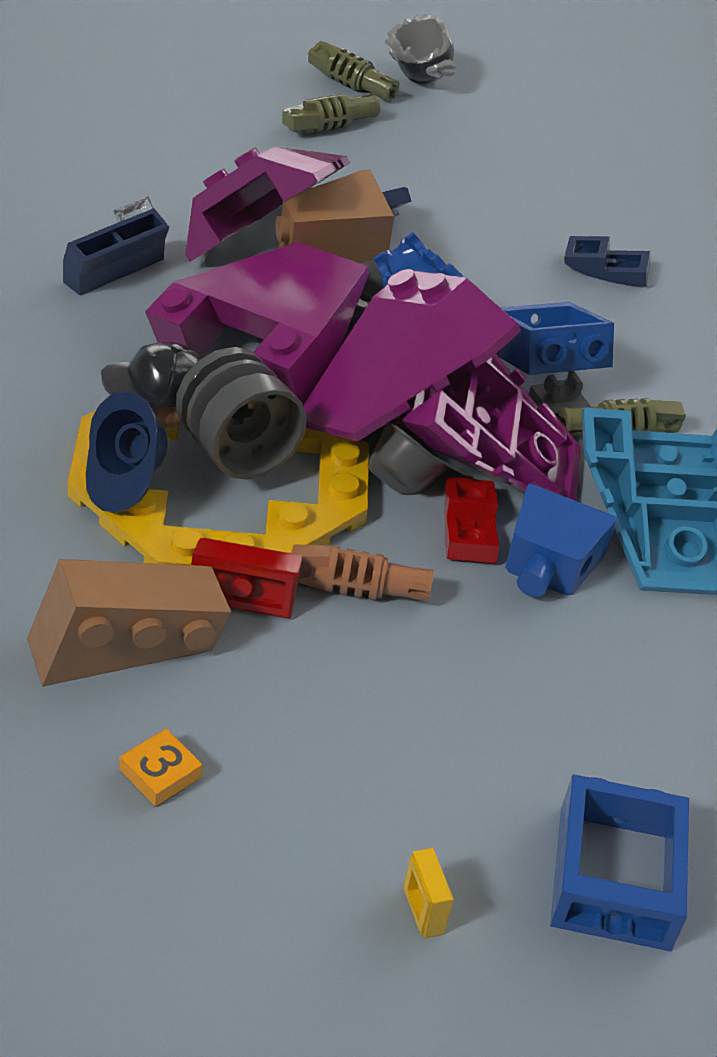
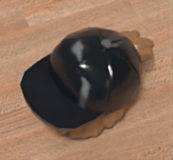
(153, 375)

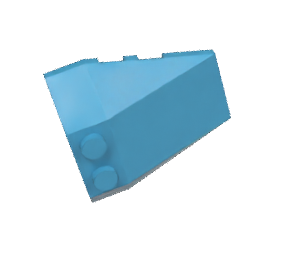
(662, 499)

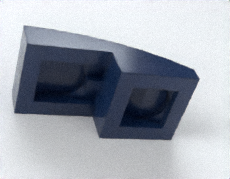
(594, 258)

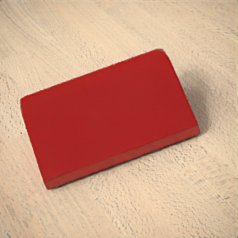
(252, 576)

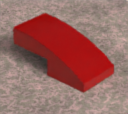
(470, 520)

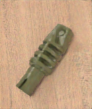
(352, 70)
(330, 112)
(645, 415)

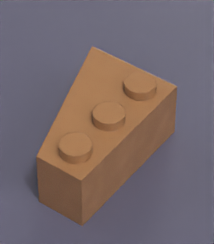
(123, 617)

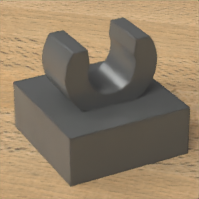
(559, 393)

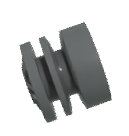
(240, 413)

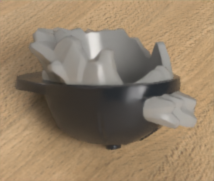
(422, 48)

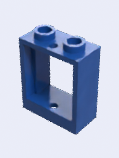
(560, 339)
(587, 902)

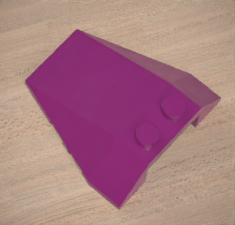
(253, 192)
(402, 345)
(496, 429)

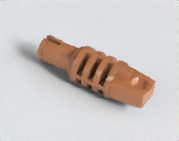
(360, 573)

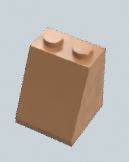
(339, 218)

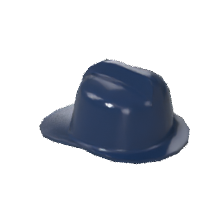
(123, 451)

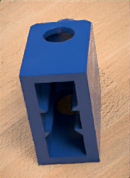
(556, 542)

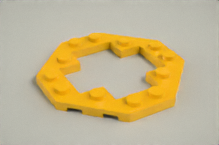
(340, 504)

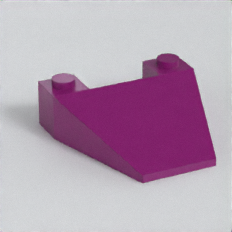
(287, 296)

